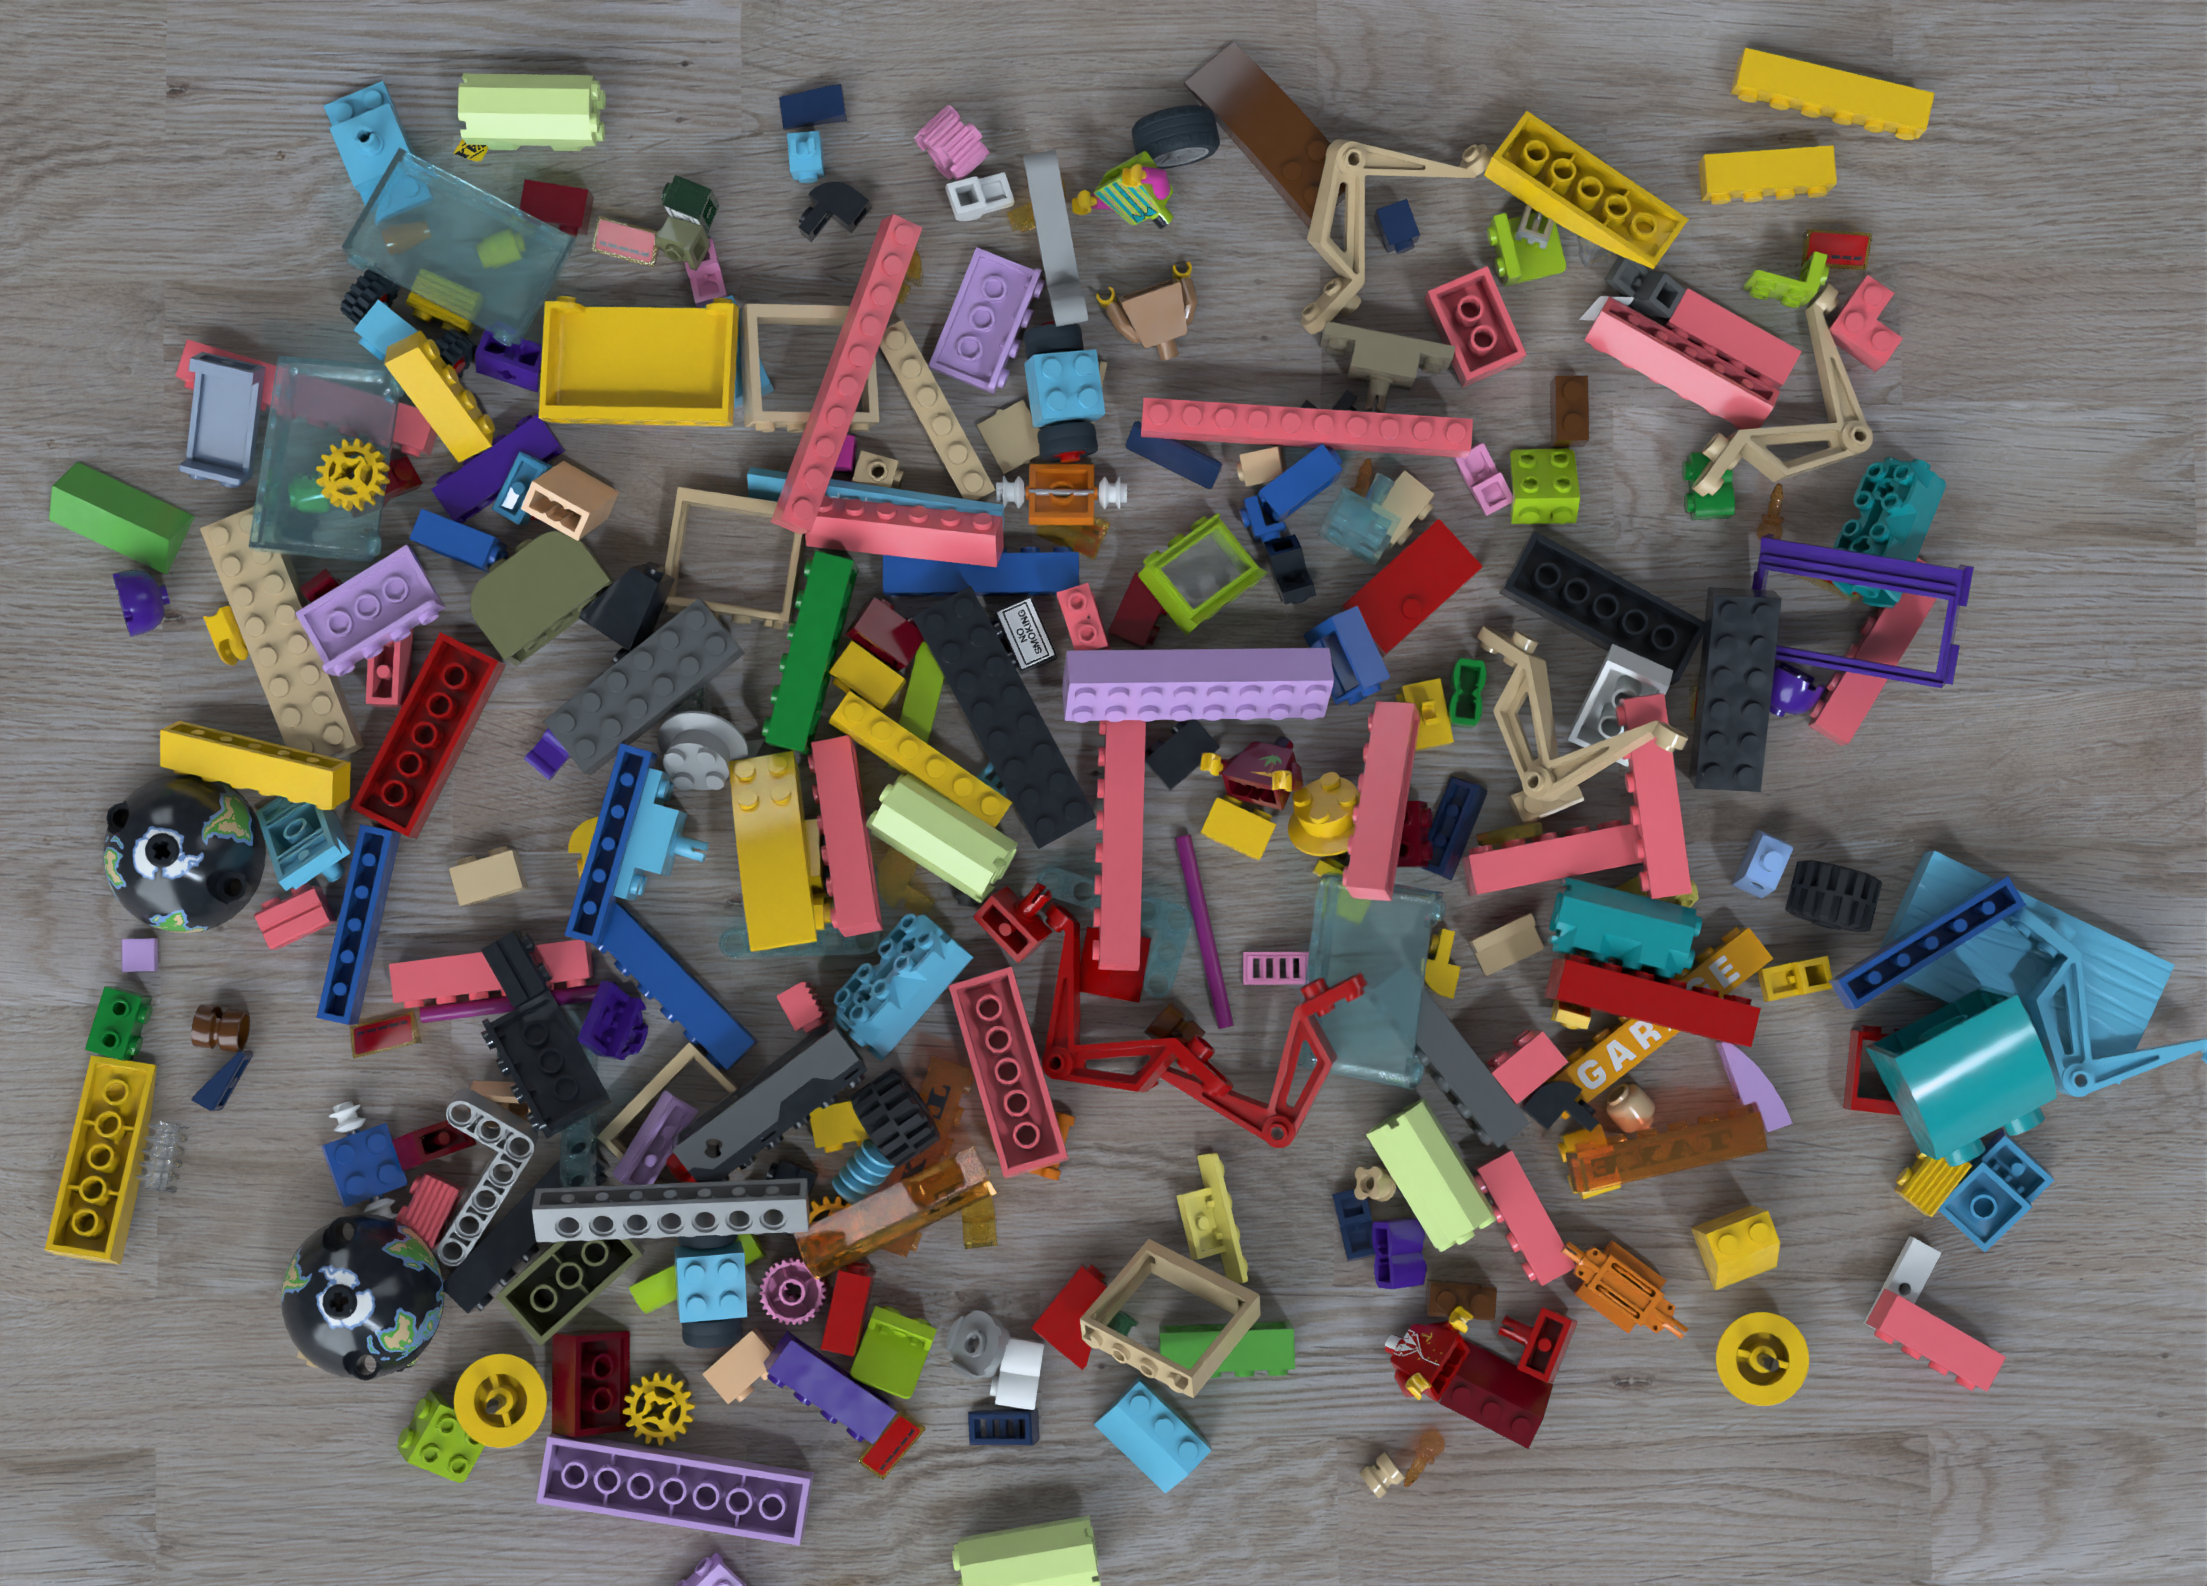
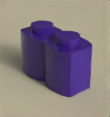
(1398, 1253)

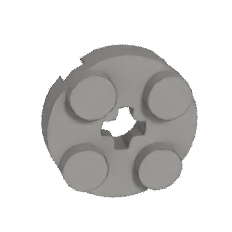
(991, 1349)

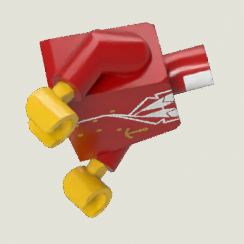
(1429, 1355)

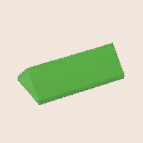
(119, 516)

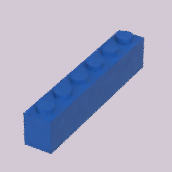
(1015, 575)
(600, 874)
(358, 925)
(1927, 942)
(676, 989)

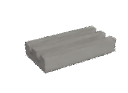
(1532, 234)

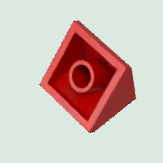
(1111, 983)

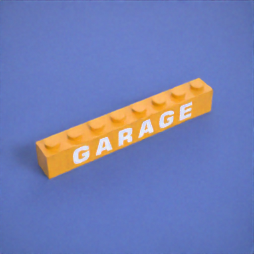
(1633, 1040)

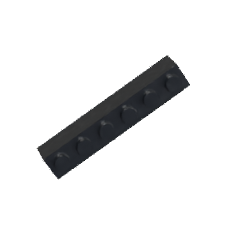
(507, 1245)

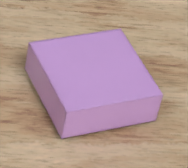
(139, 955)

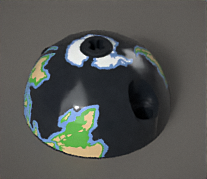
(208, 834)
(390, 1291)

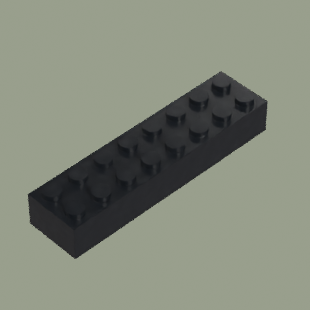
(1004, 717)

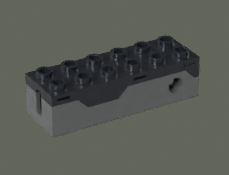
(767, 1107)

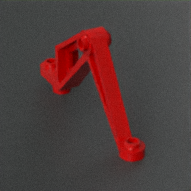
(1067, 1058)
(1265, 1118)

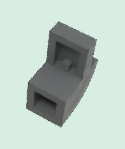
(1653, 291)

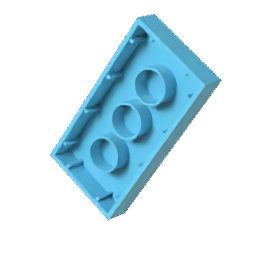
(2118, 977)

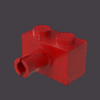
(1015, 921)
(1543, 1342)

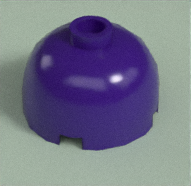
(140, 600)
(1793, 691)

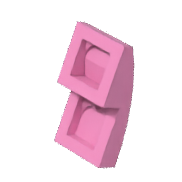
(708, 279)
(1484, 480)

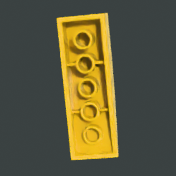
(1583, 193)
(772, 851)
(103, 1161)

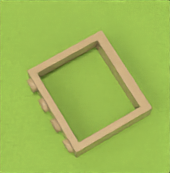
(787, 314)
(736, 504)
(664, 1078)
(1190, 1276)

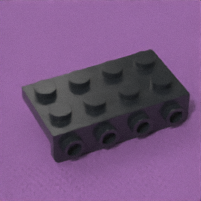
(546, 1065)

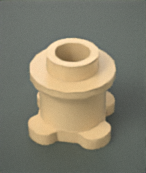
(1374, 1183)

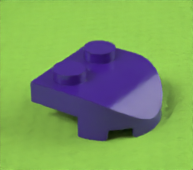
(614, 1024)

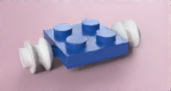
(363, 1162)

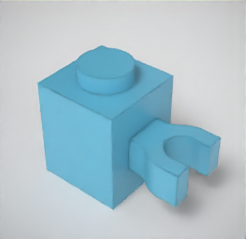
(806, 156)

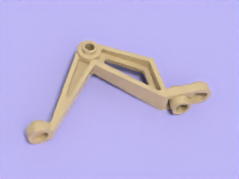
(1350, 163)
(1845, 433)
(1550, 774)

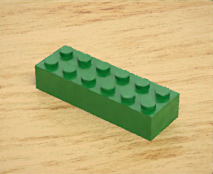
(811, 654)

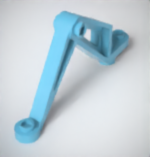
(2079, 1072)

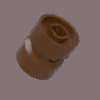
(1170, 1019)
(225, 1029)

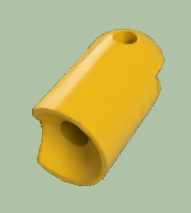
(226, 636)

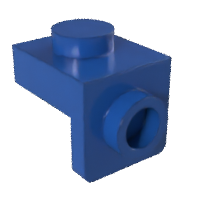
(1252, 517)

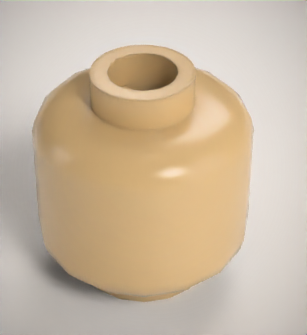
(1630, 1108)

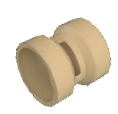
(1381, 1475)

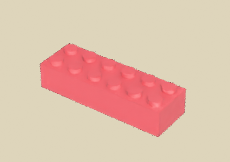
(1550, 857)
(1008, 1072)

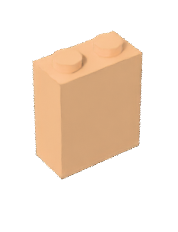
(569, 500)

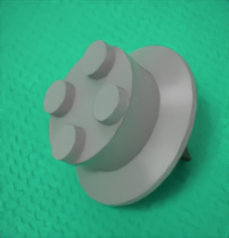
(700, 748)

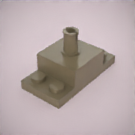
(1384, 358)

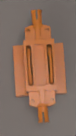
(1623, 1289)

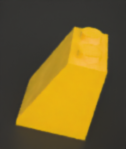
(1737, 1245)

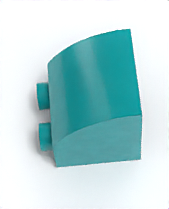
(1966, 1074)

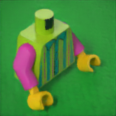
(1132, 190)

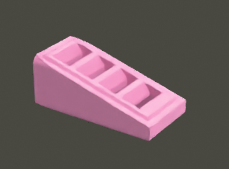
(1276, 980)

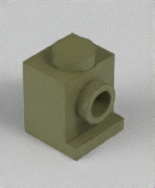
(683, 241)

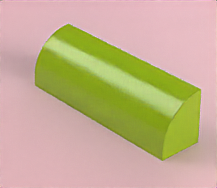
(661, 1287)

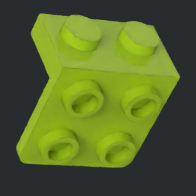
(1521, 261)
(1790, 291)
(1544, 486)
(893, 1352)
(438, 1441)

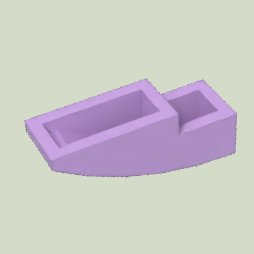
(1753, 1087)

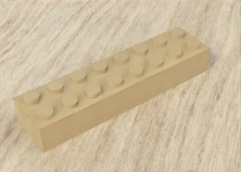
(264, 602)

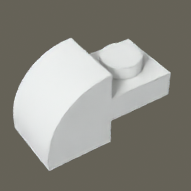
(975, 196)

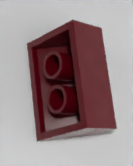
(590, 1382)
(1498, 1396)

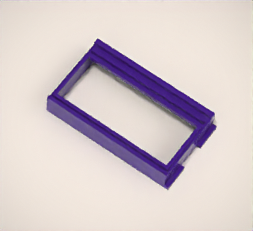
(1873, 572)

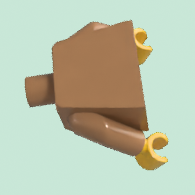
(1155, 312)

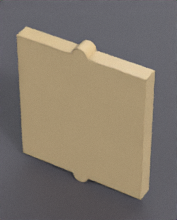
(1011, 436)

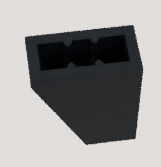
(630, 605)

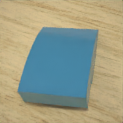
(1996, 1191)

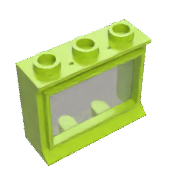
(1200, 573)

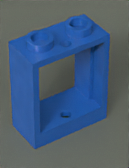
(1300, 483)
(457, 541)
(1354, 656)

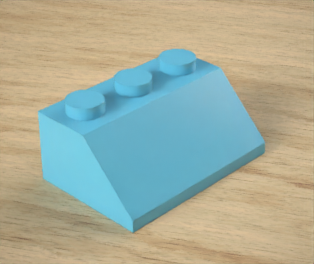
(1153, 1435)

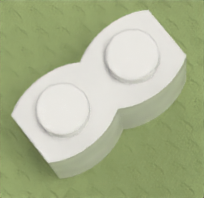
(1019, 1374)

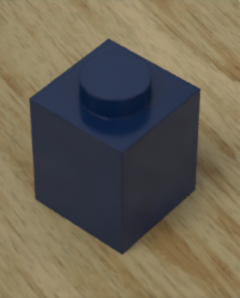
(1397, 227)

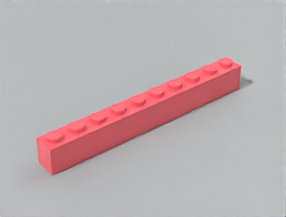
(846, 374)
(1306, 427)

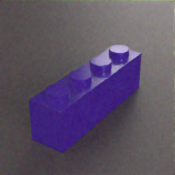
(483, 474)
(829, 1388)

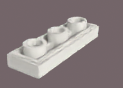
(1911, 1269)

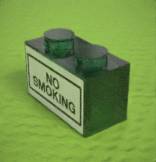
(690, 202)

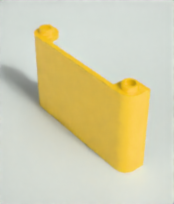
(639, 364)

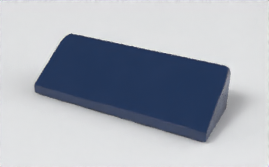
(1175, 457)
(1454, 825)

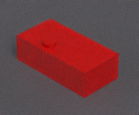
(1413, 586)

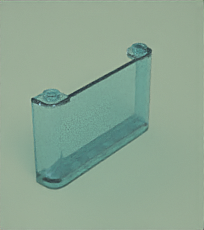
(458, 247)
(309, 411)
(1390, 948)

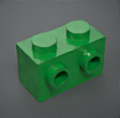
(119, 1023)

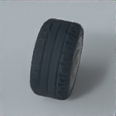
(1177, 135)

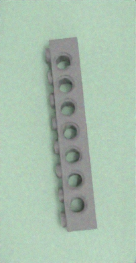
(671, 1210)

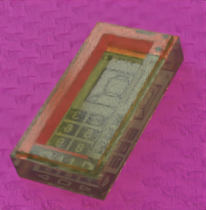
(1509, 833)

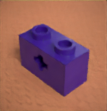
(513, 364)

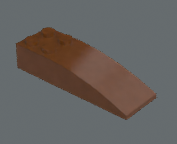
(1265, 127)

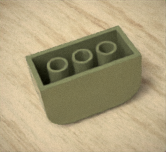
(537, 594)
(565, 1282)

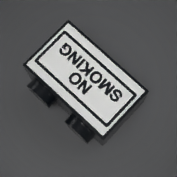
(1025, 635)

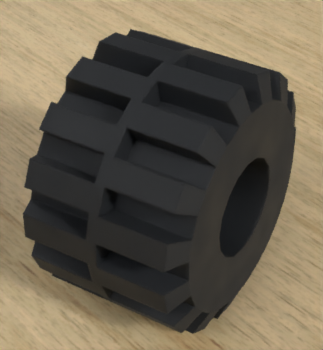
(1833, 896)
(895, 1117)

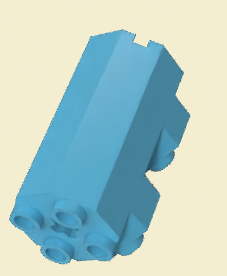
(891, 997)

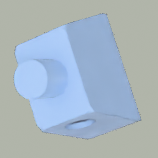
(1762, 864)

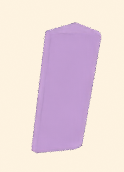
(653, 1141)

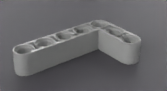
(1055, 238)
(492, 1177)

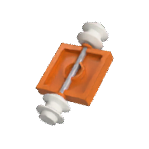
(1061, 493)

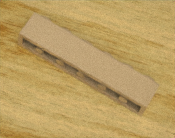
(935, 414)

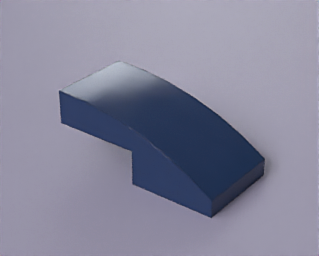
(1354, 1224)

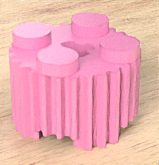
(952, 144)
(790, 1307)

